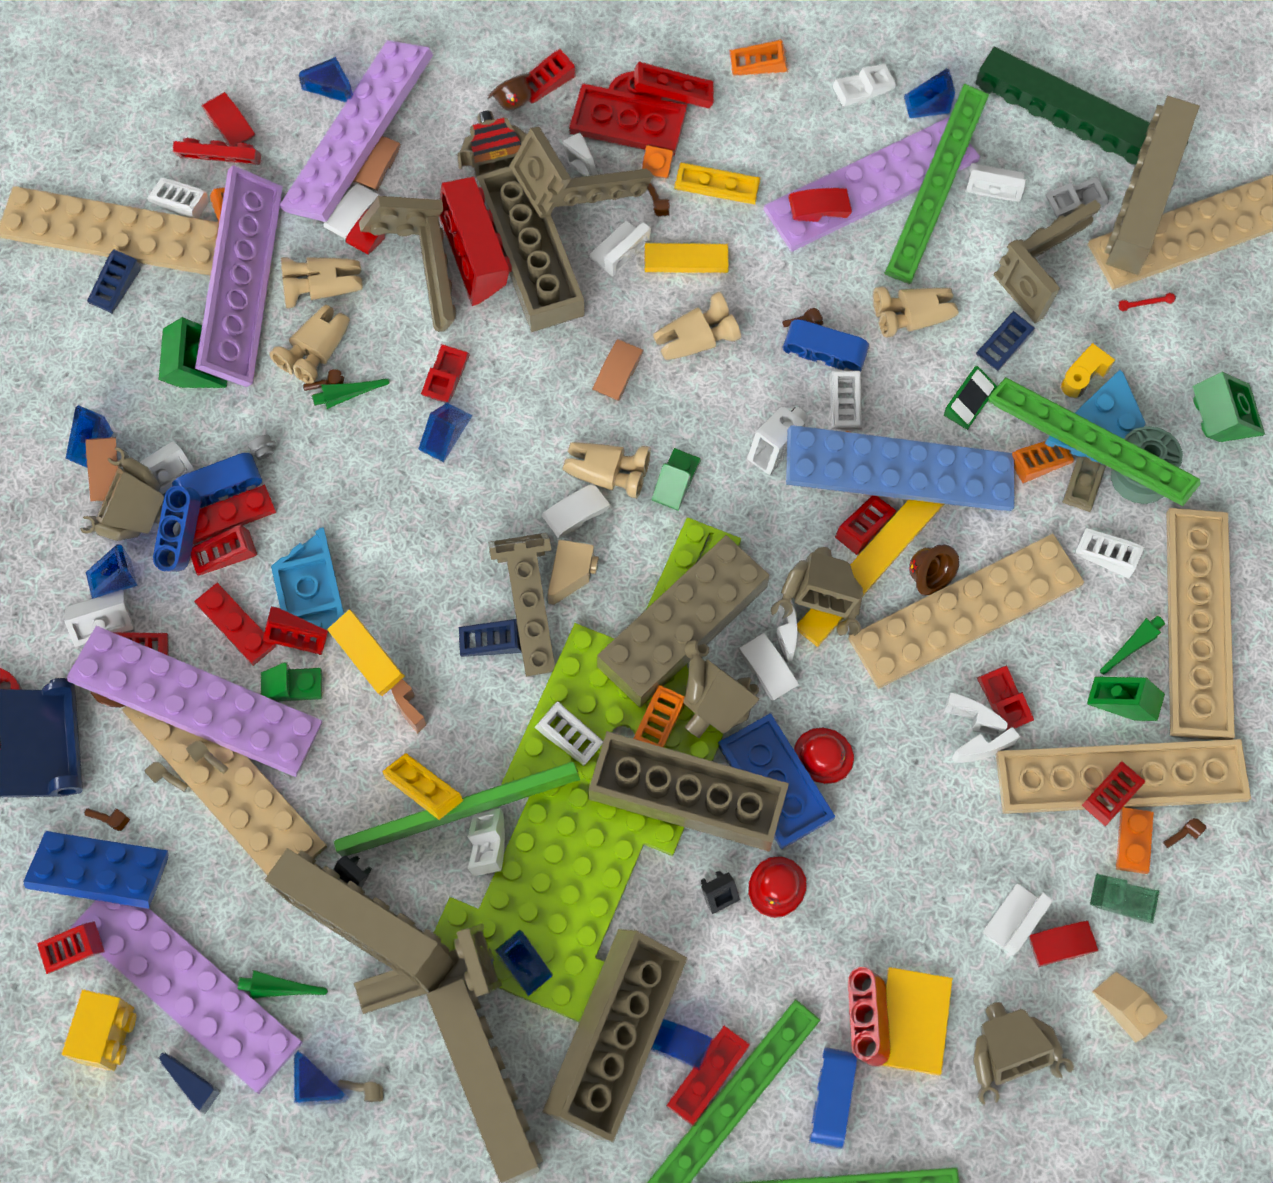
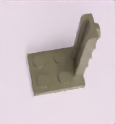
(550, 185)
(420, 218)
(1024, 276)
(528, 597)
(472, 963)

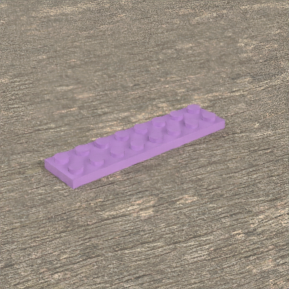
(356, 130)
(870, 185)
(239, 277)
(195, 701)
(193, 991)

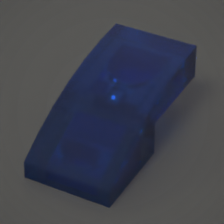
(681, 1043)

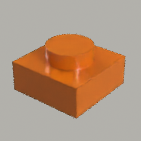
(658, 161)

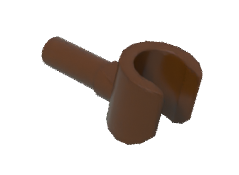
(662, 206)
(811, 315)
(334, 377)
(116, 820)
(1193, 827)

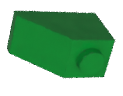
(1127, 697)

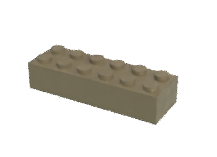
(1150, 184)
(536, 254)
(690, 610)
(688, 791)
(361, 920)
(615, 1035)
(480, 1077)

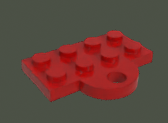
(627, 116)

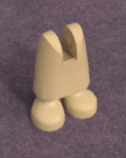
(325, 278)
(917, 307)
(695, 332)
(314, 338)
(603, 465)

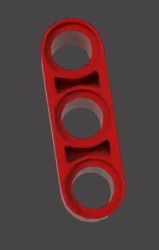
(878, 1028)

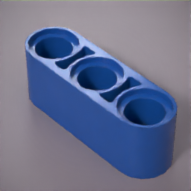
(826, 344)
(221, 479)
(166, 540)
(834, 1098)

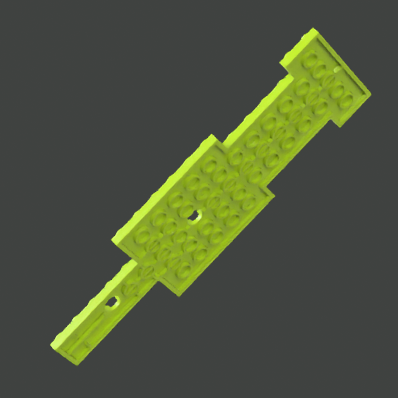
(568, 851)

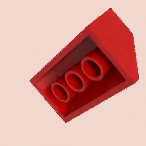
(473, 239)

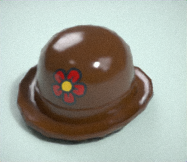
(512, 92)
(934, 568)

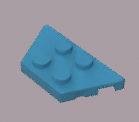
(1110, 408)
(308, 582)

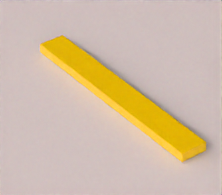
(874, 561)

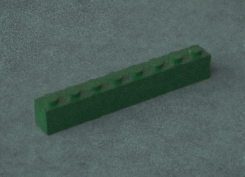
(1063, 104)

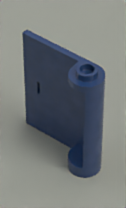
(40, 742)

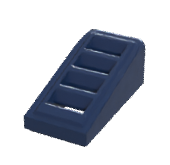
(127, 277)
(1018, 323)
(491, 648)
(197, 1089)

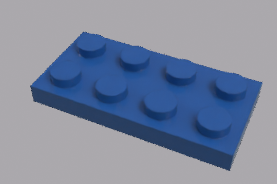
(767, 752)
(96, 869)

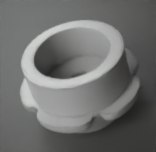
(261, 446)

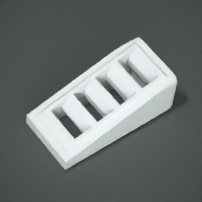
(579, 155)
(193, 210)
(845, 377)
(1114, 564)
(576, 725)

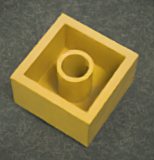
(99, 1030)

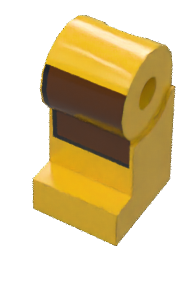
(1084, 369)

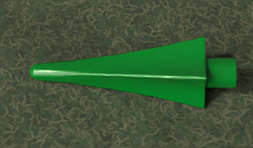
(337, 393)
(1143, 635)
(265, 985)

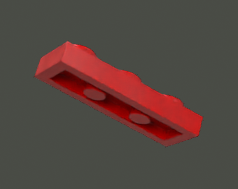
(673, 85)
(217, 151)
(233, 511)
(234, 623)
(703, 1084)

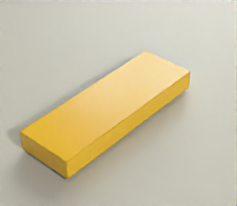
(717, 183)
(686, 257)
(365, 652)
(422, 786)

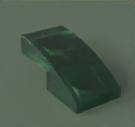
(1124, 899)

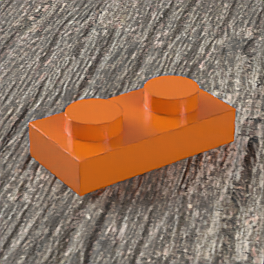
(1134, 840)

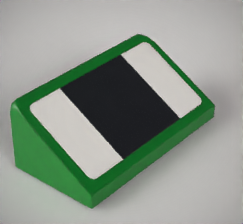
(970, 398)

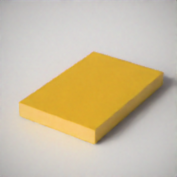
(917, 1020)

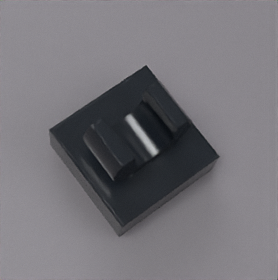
(349, 870)
(720, 892)

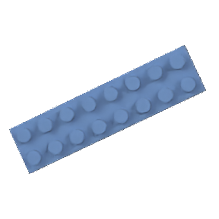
(899, 468)

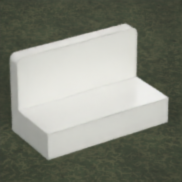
(995, 182)
(621, 247)
(168, 465)
(103, 611)
(1016, 918)

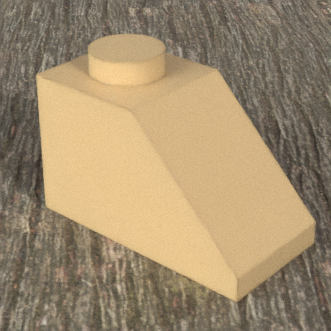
(571, 569)
(1130, 1006)

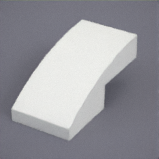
(868, 84)
(350, 209)
(575, 509)
(787, 633)
(768, 666)
(984, 720)
(980, 749)
(488, 842)

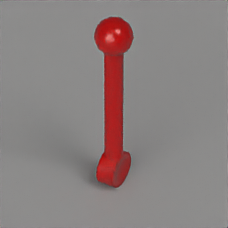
(1124, 305)

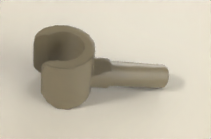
(199, 750)
(157, 771)
(372, 1091)

